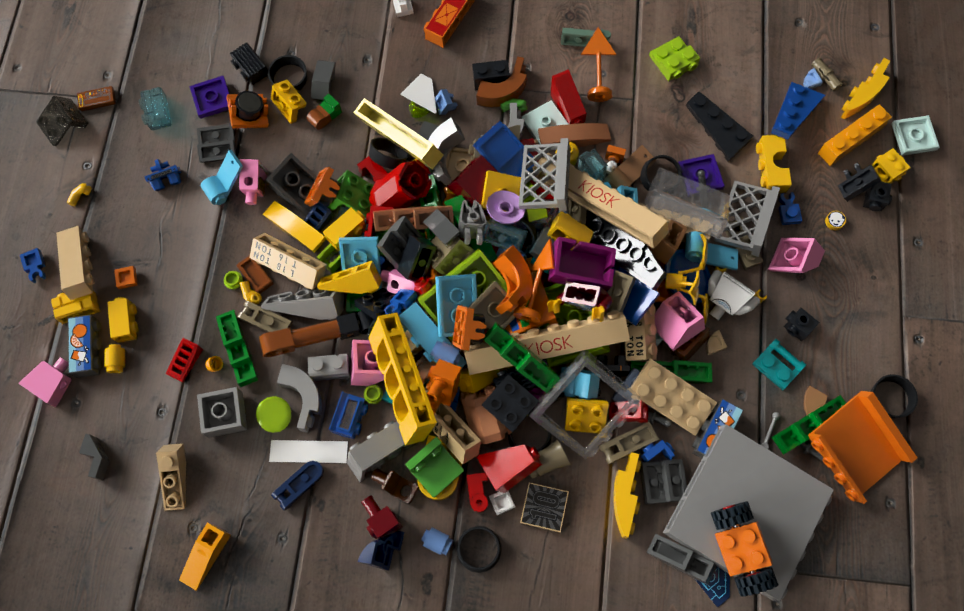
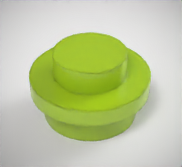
(233, 279)
(373, 394)

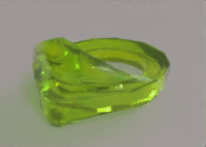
(417, 112)

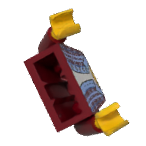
(584, 298)

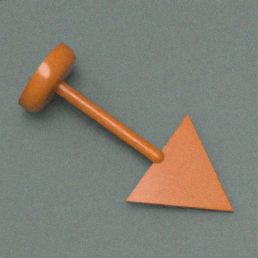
(599, 46)
(544, 262)

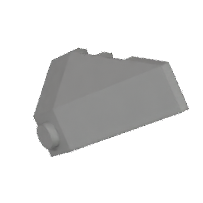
(307, 303)

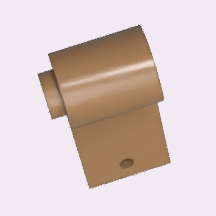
(630, 169)

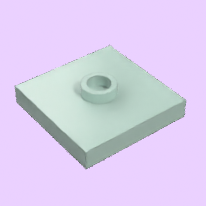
(542, 117)
(915, 135)

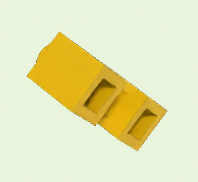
(769, 149)

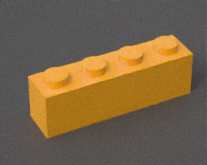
(854, 135)

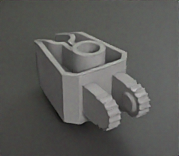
(471, 222)

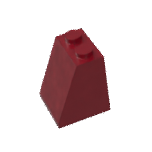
(471, 181)

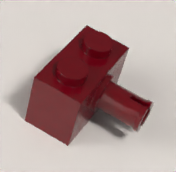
(382, 521)

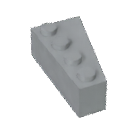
(375, 450)

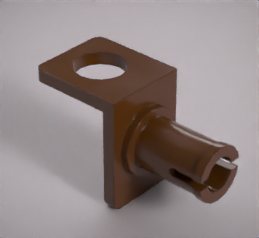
(394, 483)

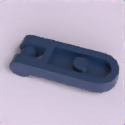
(298, 484)

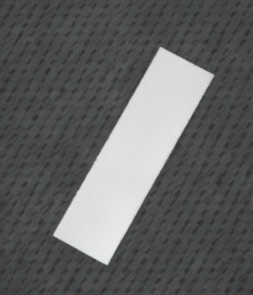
(308, 451)

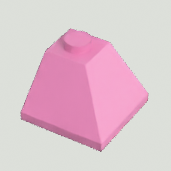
(796, 255)
(364, 366)

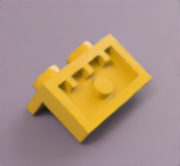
(287, 100)

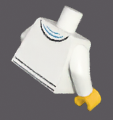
(730, 295)

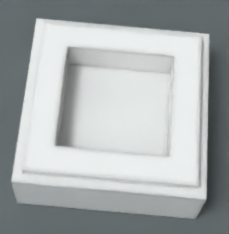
(502, 502)

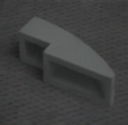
(682, 559)

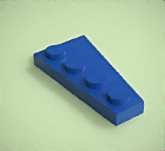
(795, 109)

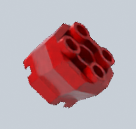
(401, 186)

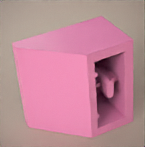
(678, 321)

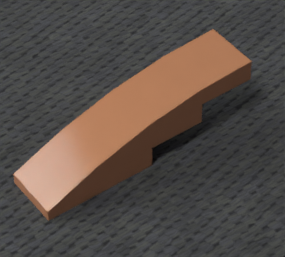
(579, 134)
(416, 215)

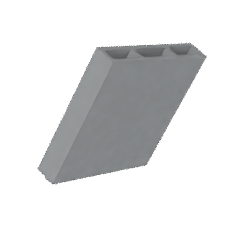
(779, 494)

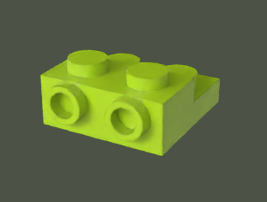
(675, 58)

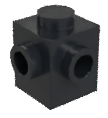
(878, 196)
(800, 324)

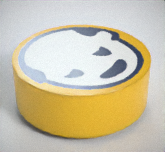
(835, 220)

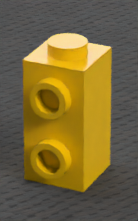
(347, 225)
(122, 320)
(476, 382)

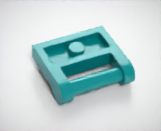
(774, 368)

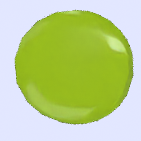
(273, 414)

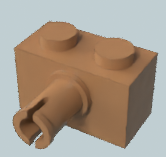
(670, 242)

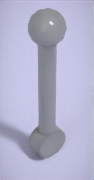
(775, 416)

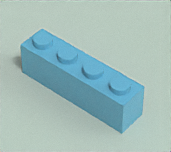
(423, 331)

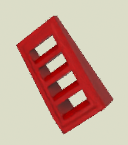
(181, 350)

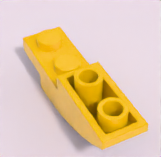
(867, 90)
(624, 502)

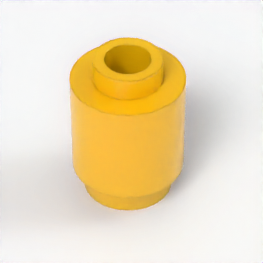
(114, 359)

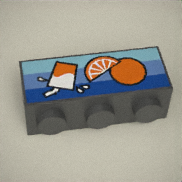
(84, 346)
(722, 414)

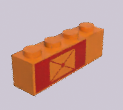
(446, 20)

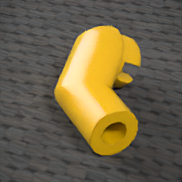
(76, 193)
(249, 294)

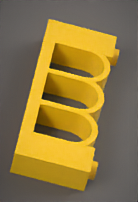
(402, 379)

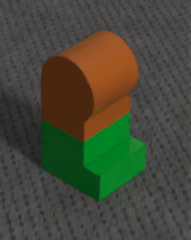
(324, 112)

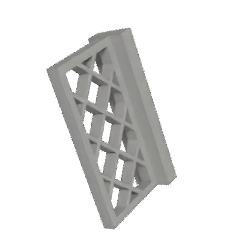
(561, 179)
(763, 216)

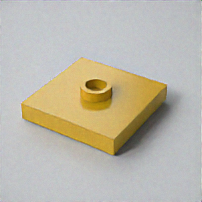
(497, 182)

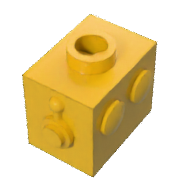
(890, 166)

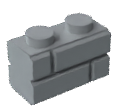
(329, 367)

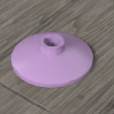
(505, 201)

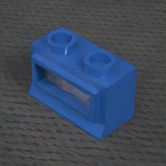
(348, 415)

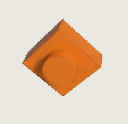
(615, 154)
(126, 277)

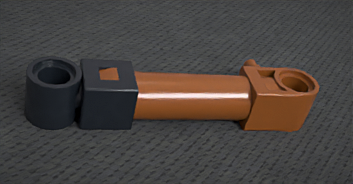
(286, 340)

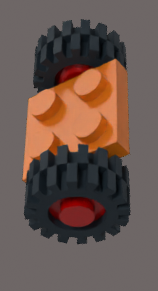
(744, 549)

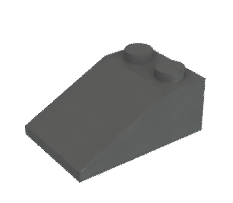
(292, 182)

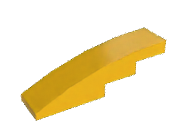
(294, 226)

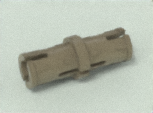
(826, 74)

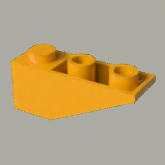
(203, 555)

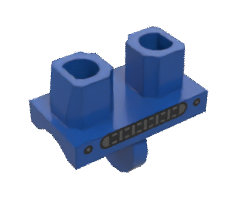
(156, 178)

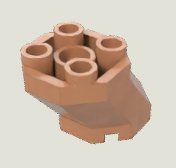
(480, 420)

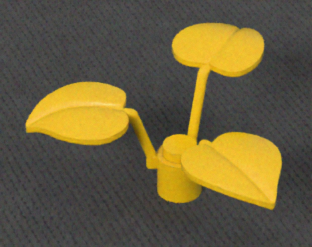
(679, 282)

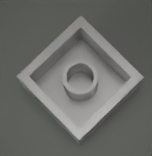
(222, 412)

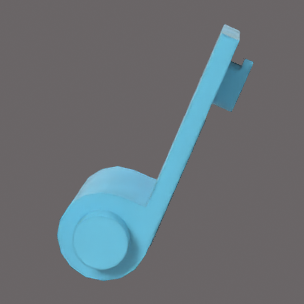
(219, 186)
(717, 254)

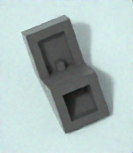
(322, 78)
(441, 227)
(92, 448)

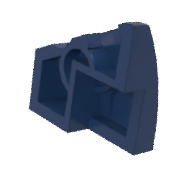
(380, 552)

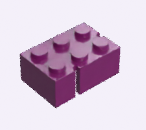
(582, 264)

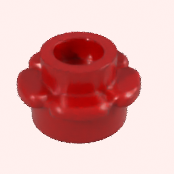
(422, 285)

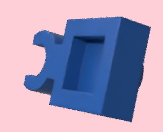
(789, 212)
(32, 262)
(402, 300)

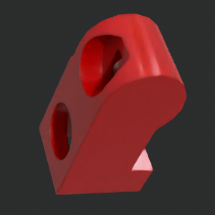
(371, 168)
(639, 415)
(476, 494)

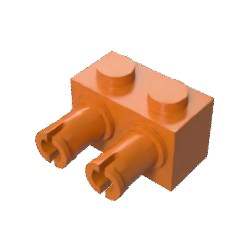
(443, 383)

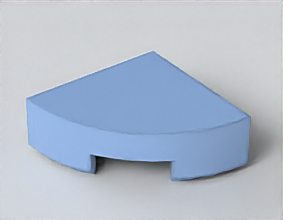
(812, 79)

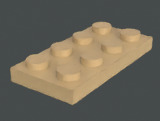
(673, 396)

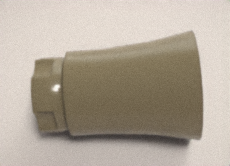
(551, 459)

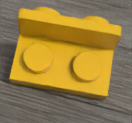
(586, 415)

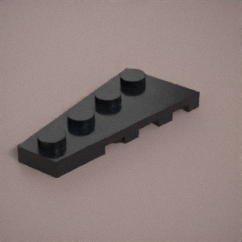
(725, 131)

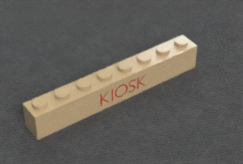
(612, 206)
(554, 341)

